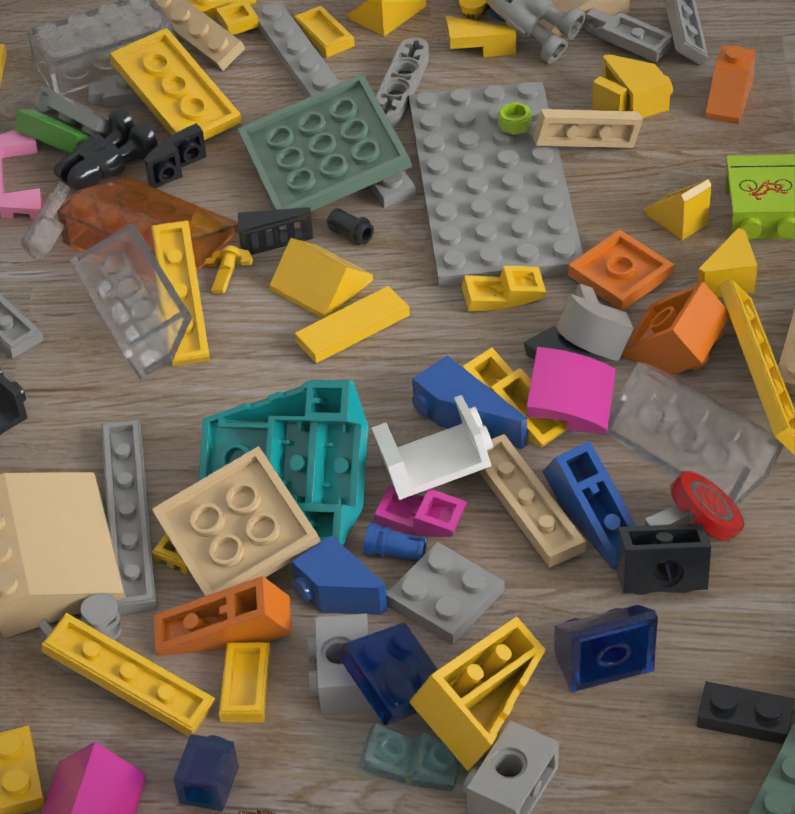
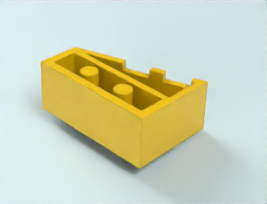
(478, 689)

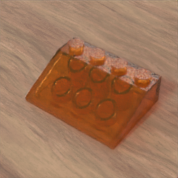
(109, 207)

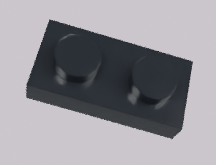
(745, 712)

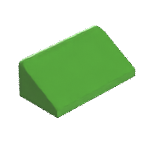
(49, 130)

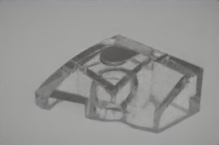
(46, 227)

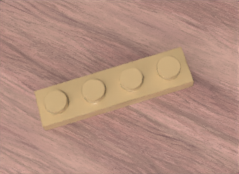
(202, 32)
(531, 504)

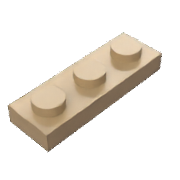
(587, 128)

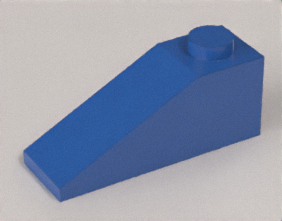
(446, 379)
(589, 498)

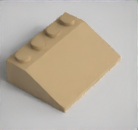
(52, 548)

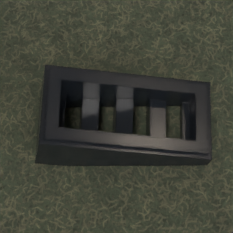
(257, 240)

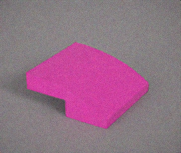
(571, 390)

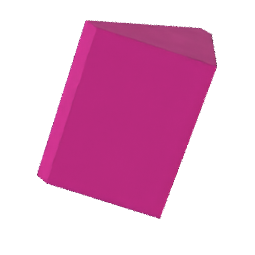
(94, 784)

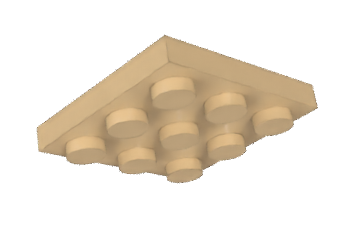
(236, 524)

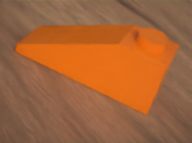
(237, 614)

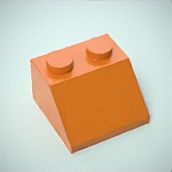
(679, 330)

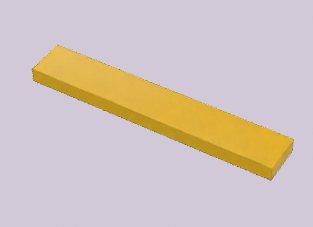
(761, 363)

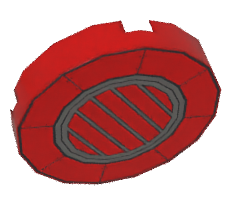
(709, 505)

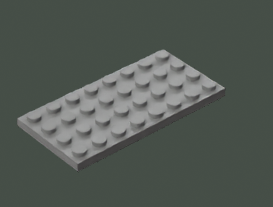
(491, 192)

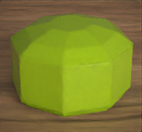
(514, 118)

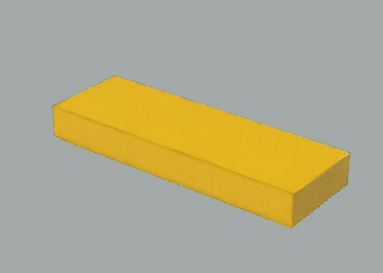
(352, 324)

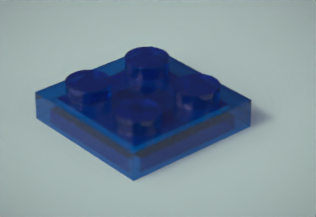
(388, 670)

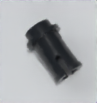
(357, 229)

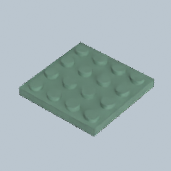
(325, 147)

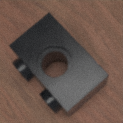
(681, 546)

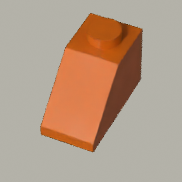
(731, 84)

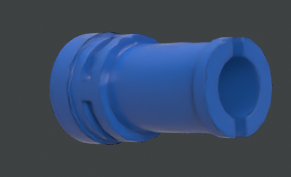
(387, 542)

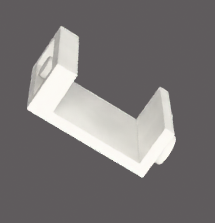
(437, 456)

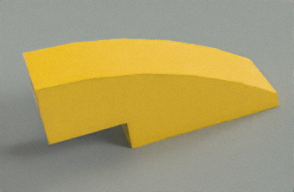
(514, 389)

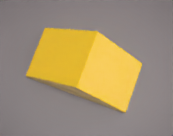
(683, 210)
(731, 261)

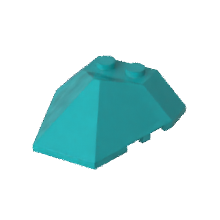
(312, 441)

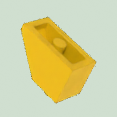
(645, 84)

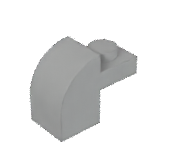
(594, 325)

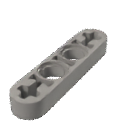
(403, 82)

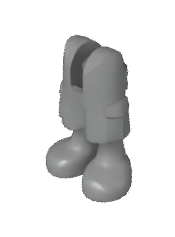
(525, 19)

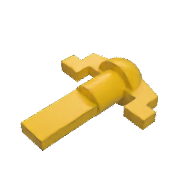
(229, 258)

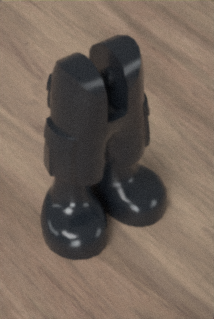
(102, 157)

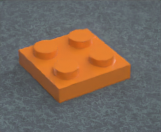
(621, 270)

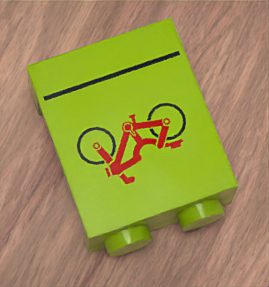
(762, 195)

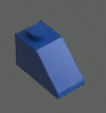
(337, 581)

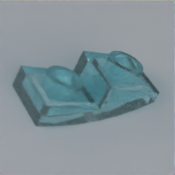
(410, 761)

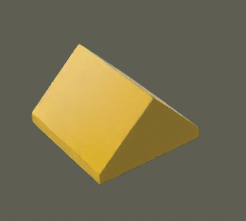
(385, 15)
(317, 278)

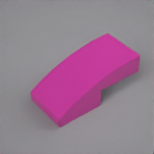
(418, 515)

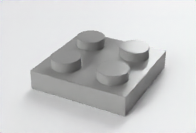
(445, 593)

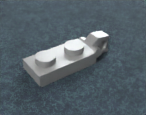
(629, 34)
(72, 112)

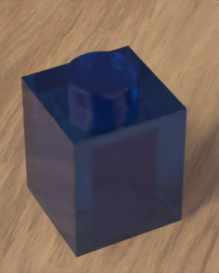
(206, 772)

